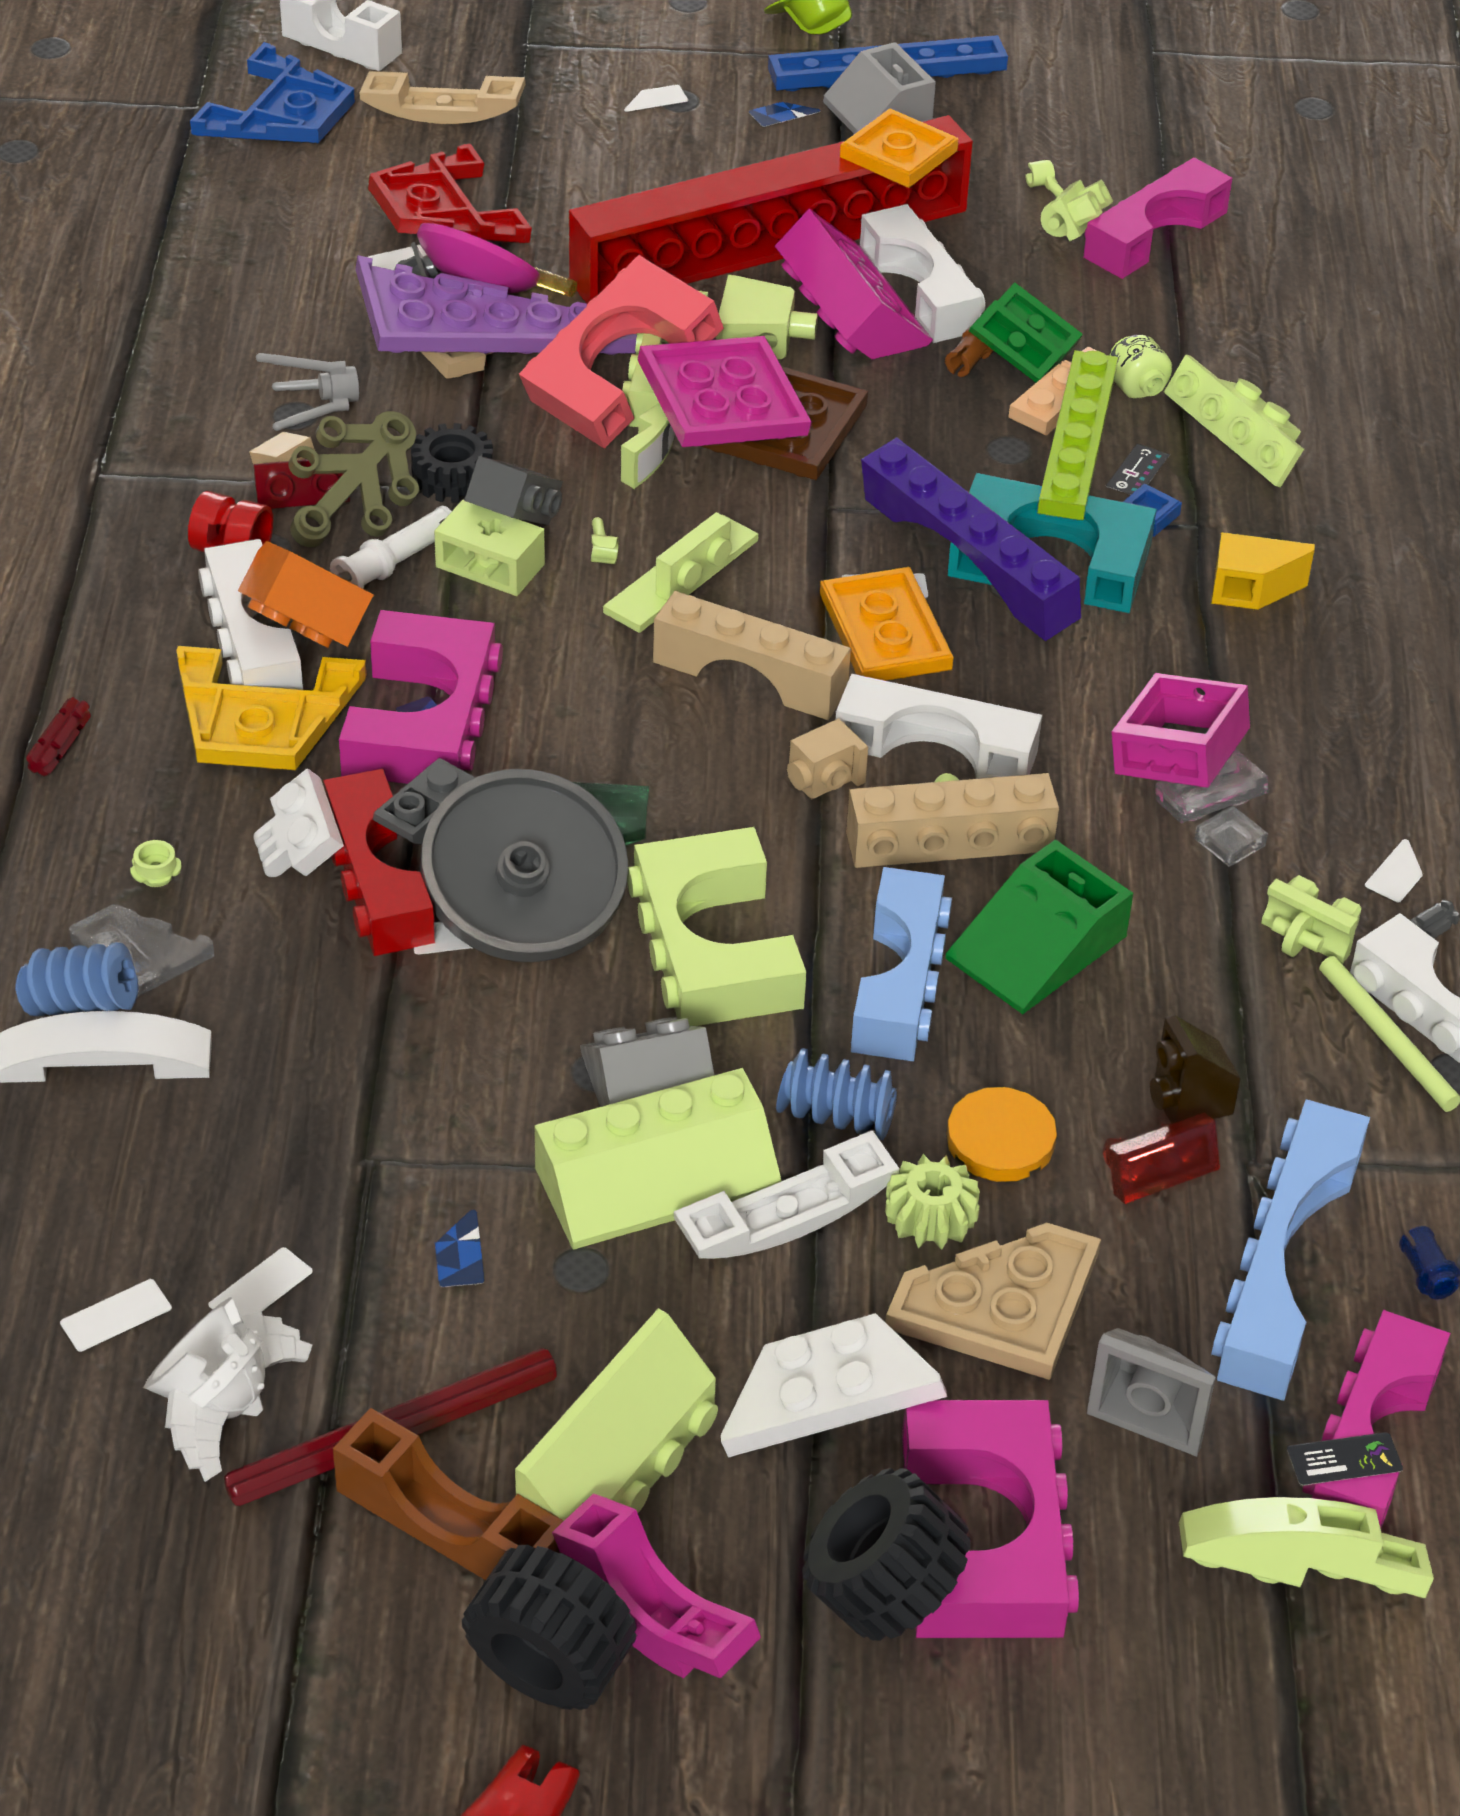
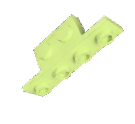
(1238, 418)
(681, 569)

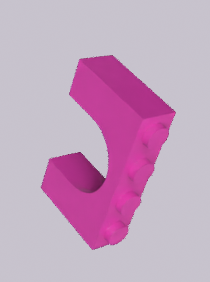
(434, 652)
(1012, 1450)

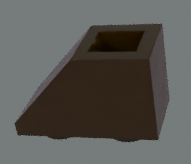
(1192, 1074)

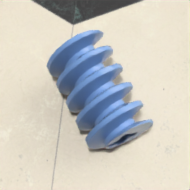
(77, 980)
(837, 1093)

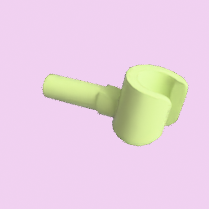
(1043, 174)
(604, 547)

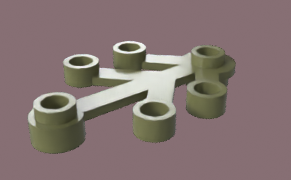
(357, 470)

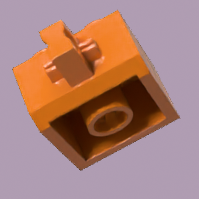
(297, 589)

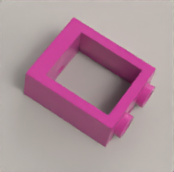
(1174, 755)

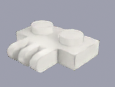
(301, 831)

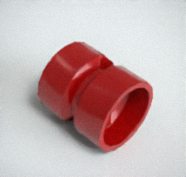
(221, 521)

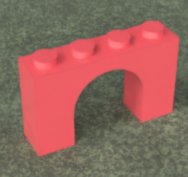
(636, 301)

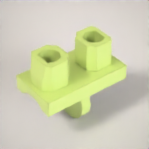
(1074, 209)
(1309, 921)

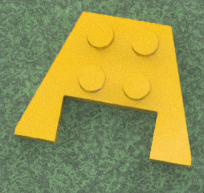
(261, 723)

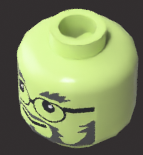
(1141, 366)

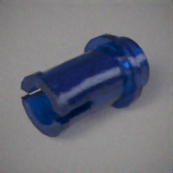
(1435, 1273)

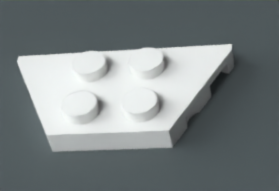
(828, 1382)

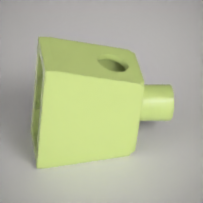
(765, 310)

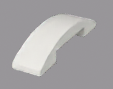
(105, 1039)
(791, 1208)

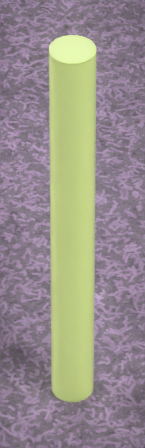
(1390, 1034)

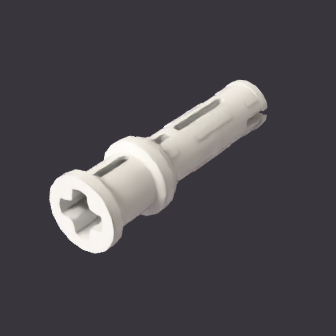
(379, 557)

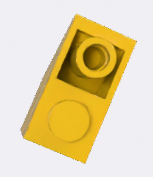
(1259, 570)

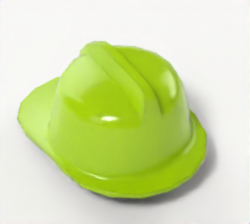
(814, 15)

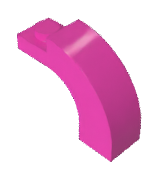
(671, 1620)

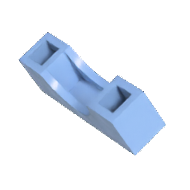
(891, 1005)

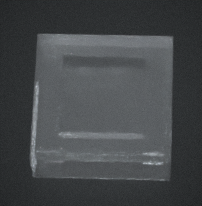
(1231, 836)

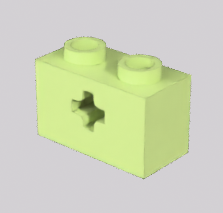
(489, 548)

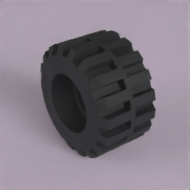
(886, 1554)
(549, 1627)

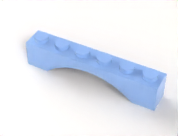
(1267, 1326)

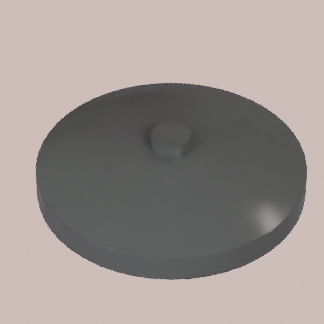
(524, 865)

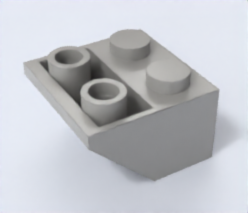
(880, 81)
(642, 1063)

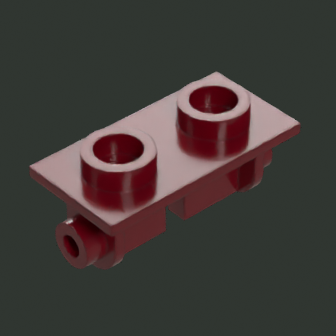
(281, 488)

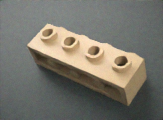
(951, 820)

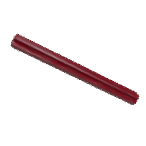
(416, 1415)

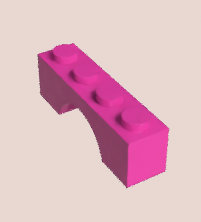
(1184, 196)
(1395, 1376)

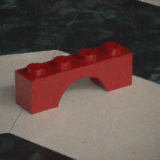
(390, 901)

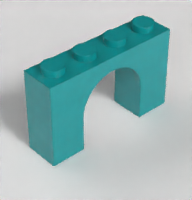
(1112, 534)

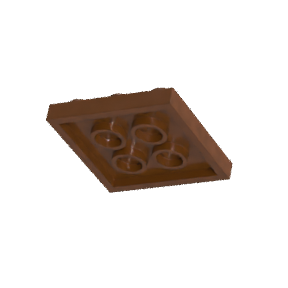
(832, 413)

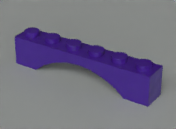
(1029, 579)

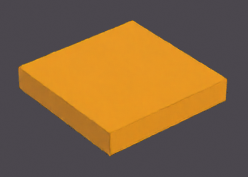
(899, 147)

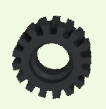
(447, 459)

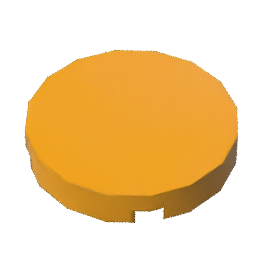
(1001, 1133)

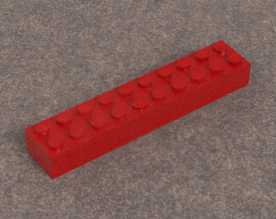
(743, 212)

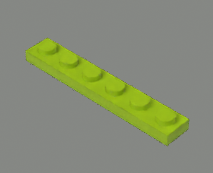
(1078, 435)

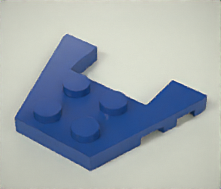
(293, 108)

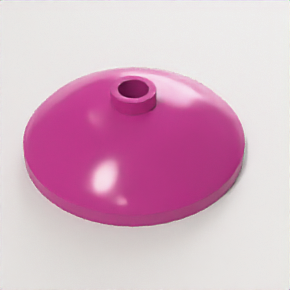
(475, 258)

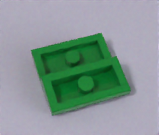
(1026, 332)

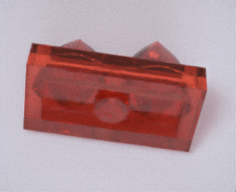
(1162, 1157)

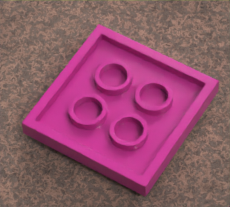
(723, 391)

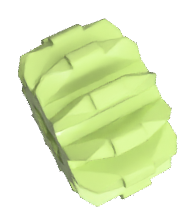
(932, 1201)

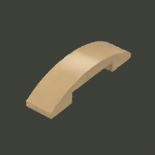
(393, 95)

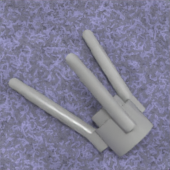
(337, 384)

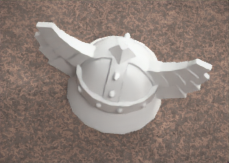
(218, 1376)

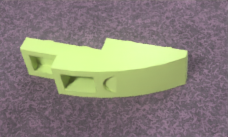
(1286, 1536)

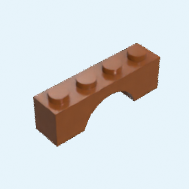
(397, 1480)

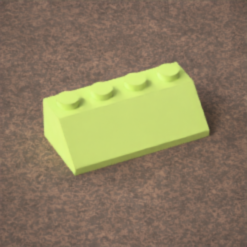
(653, 1155)
(624, 1425)

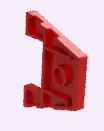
(432, 196)

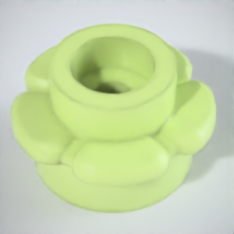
(155, 863)

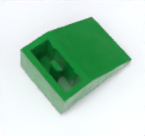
(1043, 927)

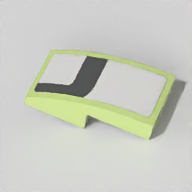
(647, 449)

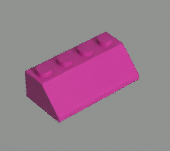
(849, 290)

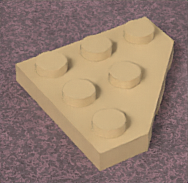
(1001, 1300)

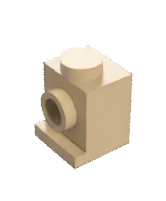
(827, 759)

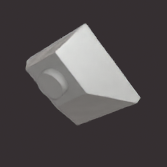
(1150, 1390)

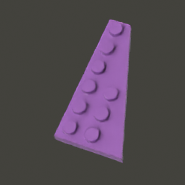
(461, 314)

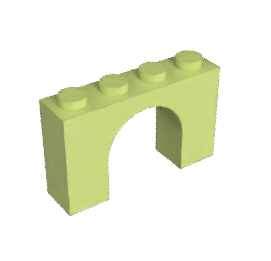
(705, 977)

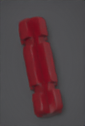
(58, 736)

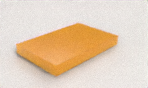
(886, 624)

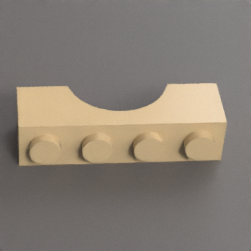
(802, 667)

